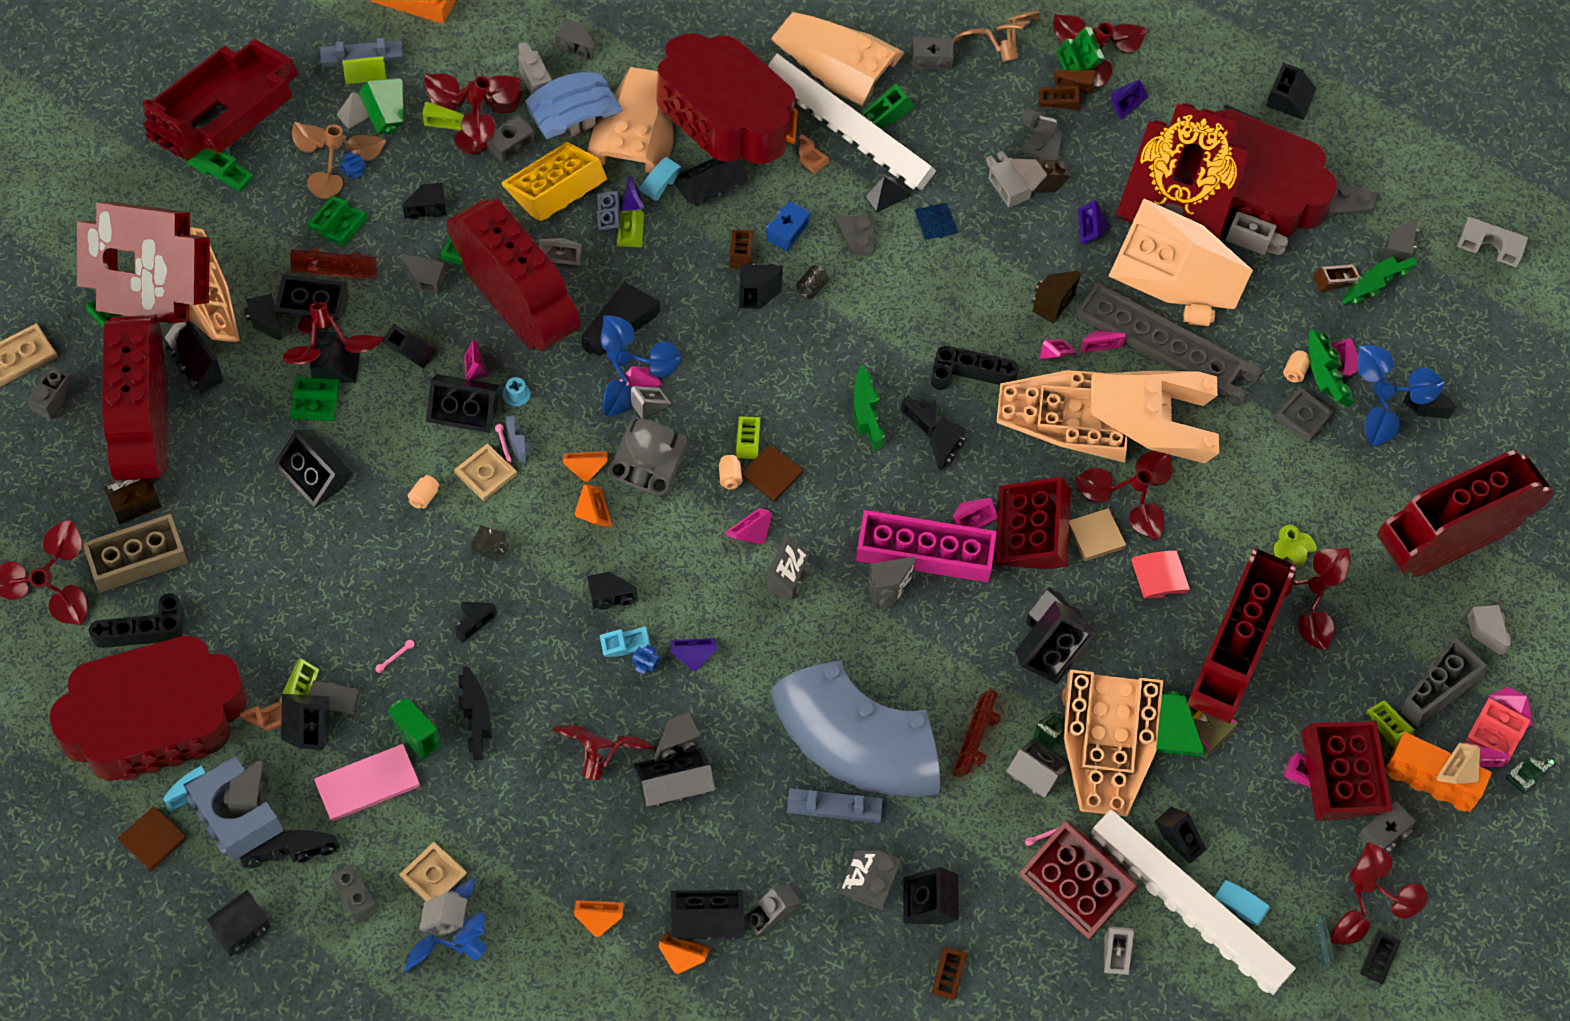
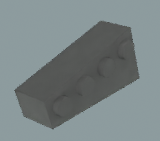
(1444, 682)

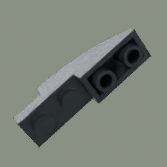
(477, 710)
(298, 843)

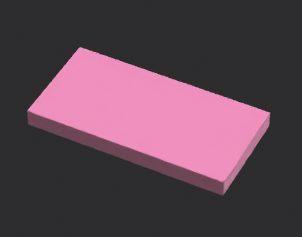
(366, 782)

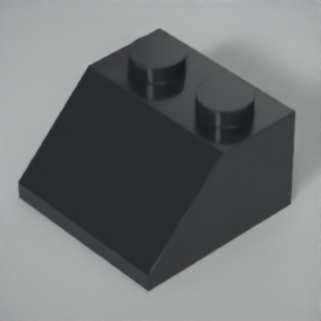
(334, 359)
(931, 897)
(239, 924)

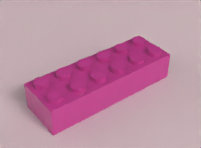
(936, 545)

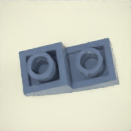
(608, 211)
(516, 440)

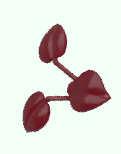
(1127, 38)
(477, 127)
(461, 140)
(320, 320)
(1151, 469)
(1332, 569)
(70, 603)
(594, 762)
(1372, 865)

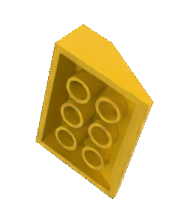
(555, 180)

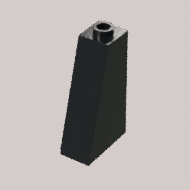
(627, 304)

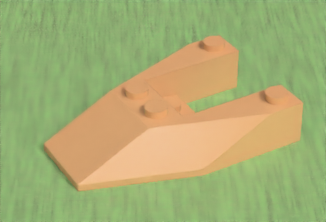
(217, 316)
(1141, 409)

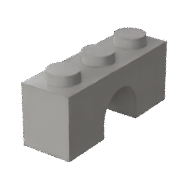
(1509, 244)

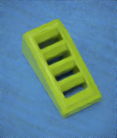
(441, 117)
(748, 450)
(296, 674)
(1391, 736)

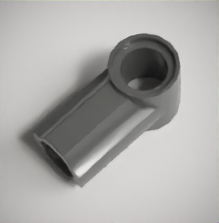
(1039, 122)

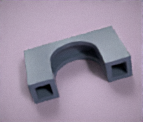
(234, 835)

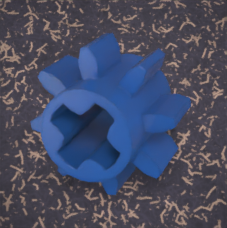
(352, 165)
(645, 659)

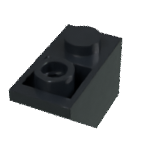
(425, 201)
(408, 346)
(1439, 408)
(945, 440)
(610, 590)

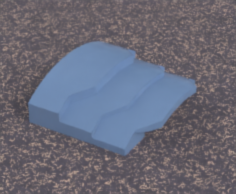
(570, 101)

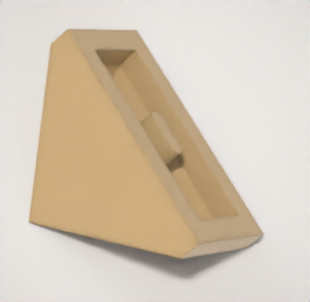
(1461, 765)

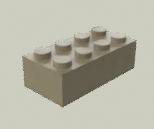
(135, 553)

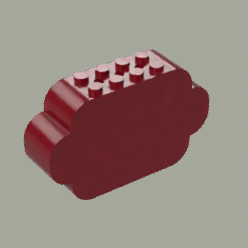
(725, 98)
(1282, 177)
(513, 274)
(135, 397)
(1464, 513)
(1241, 635)
(148, 708)

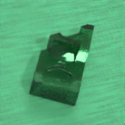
(1528, 773)

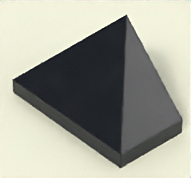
(887, 193)

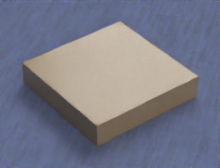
(485, 472)
(1096, 534)
(433, 873)

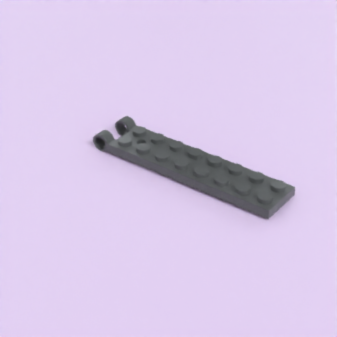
(1166, 340)

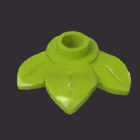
(1295, 548)

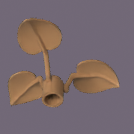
(1007, 47)
(310, 137)

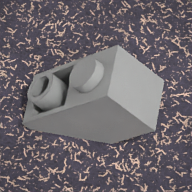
(1488, 627)

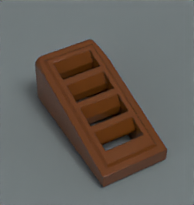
(1084, 78)
(1068, 103)
(736, 259)
(1326, 283)
(946, 951)

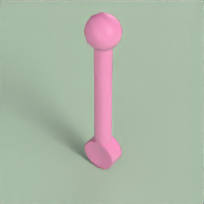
(499, 428)
(409, 644)
(1031, 840)

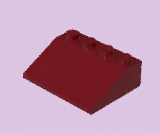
(1034, 524)
(1346, 770)
(1079, 879)

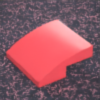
(1160, 574)
(1498, 728)

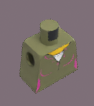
(1212, 730)

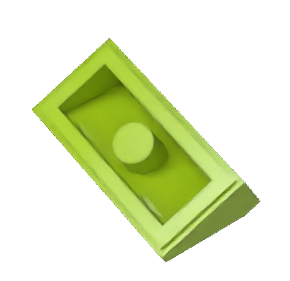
(364, 70)
(631, 228)

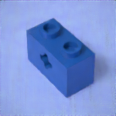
(787, 226)

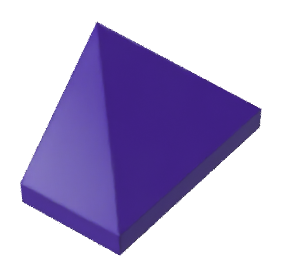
(1128, 98)
(632, 196)
(1092, 222)
(693, 651)

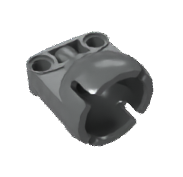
(649, 456)

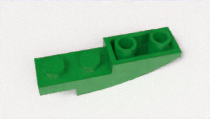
(222, 167)
(1376, 279)
(1324, 366)
(864, 409)

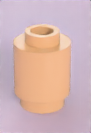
(1198, 314)
(1297, 366)
(730, 472)
(423, 492)

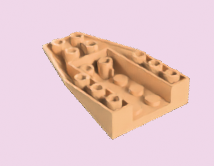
(1179, 261)
(1059, 412)
(1110, 738)

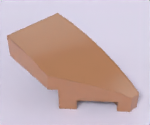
(811, 157)
(266, 718)

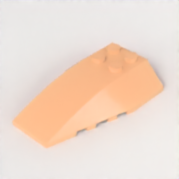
(837, 55)
(639, 131)

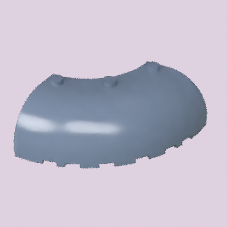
(855, 736)

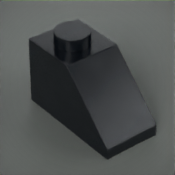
(262, 315)
(1181, 833)

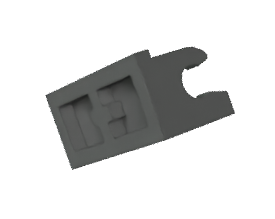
(341, 698)

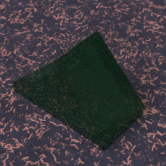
(1050, 730)

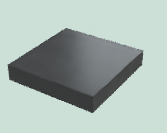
(1304, 414)

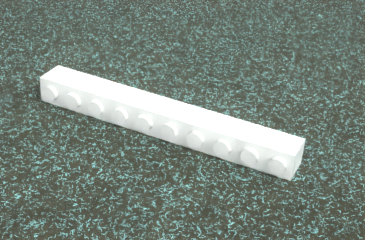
(854, 126)
(1192, 902)

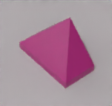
(1102, 340)
(1056, 348)
(1348, 357)
(474, 363)
(641, 377)
(975, 513)
(753, 527)
(1513, 700)

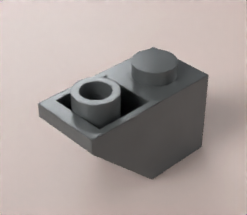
(575, 39)
(1401, 242)
(424, 273)
(50, 393)
(677, 737)
(772, 909)

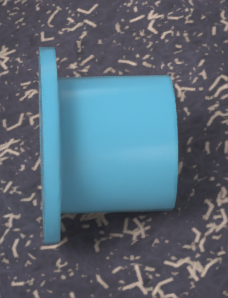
(516, 392)

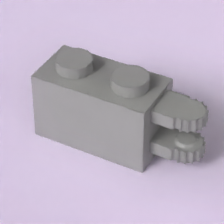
(531, 68)
(1007, 180)
(1256, 235)
(443, 914)

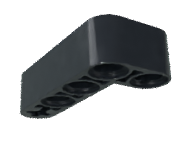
(975, 370)
(102, 635)

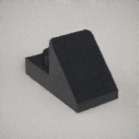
(923, 418)
(478, 616)

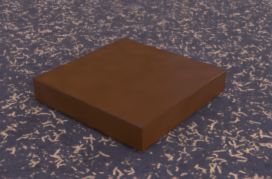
(772, 473)
(152, 838)

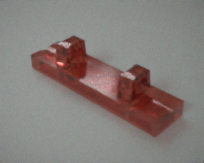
(333, 263)
(982, 716)

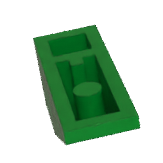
(888, 107)

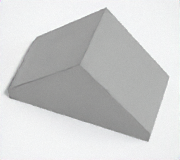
(648, 400)
(1118, 950)

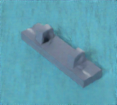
(335, 55)
(834, 805)

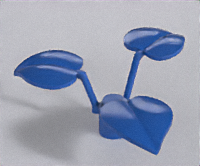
(614, 336)
(1372, 366)
(465, 937)

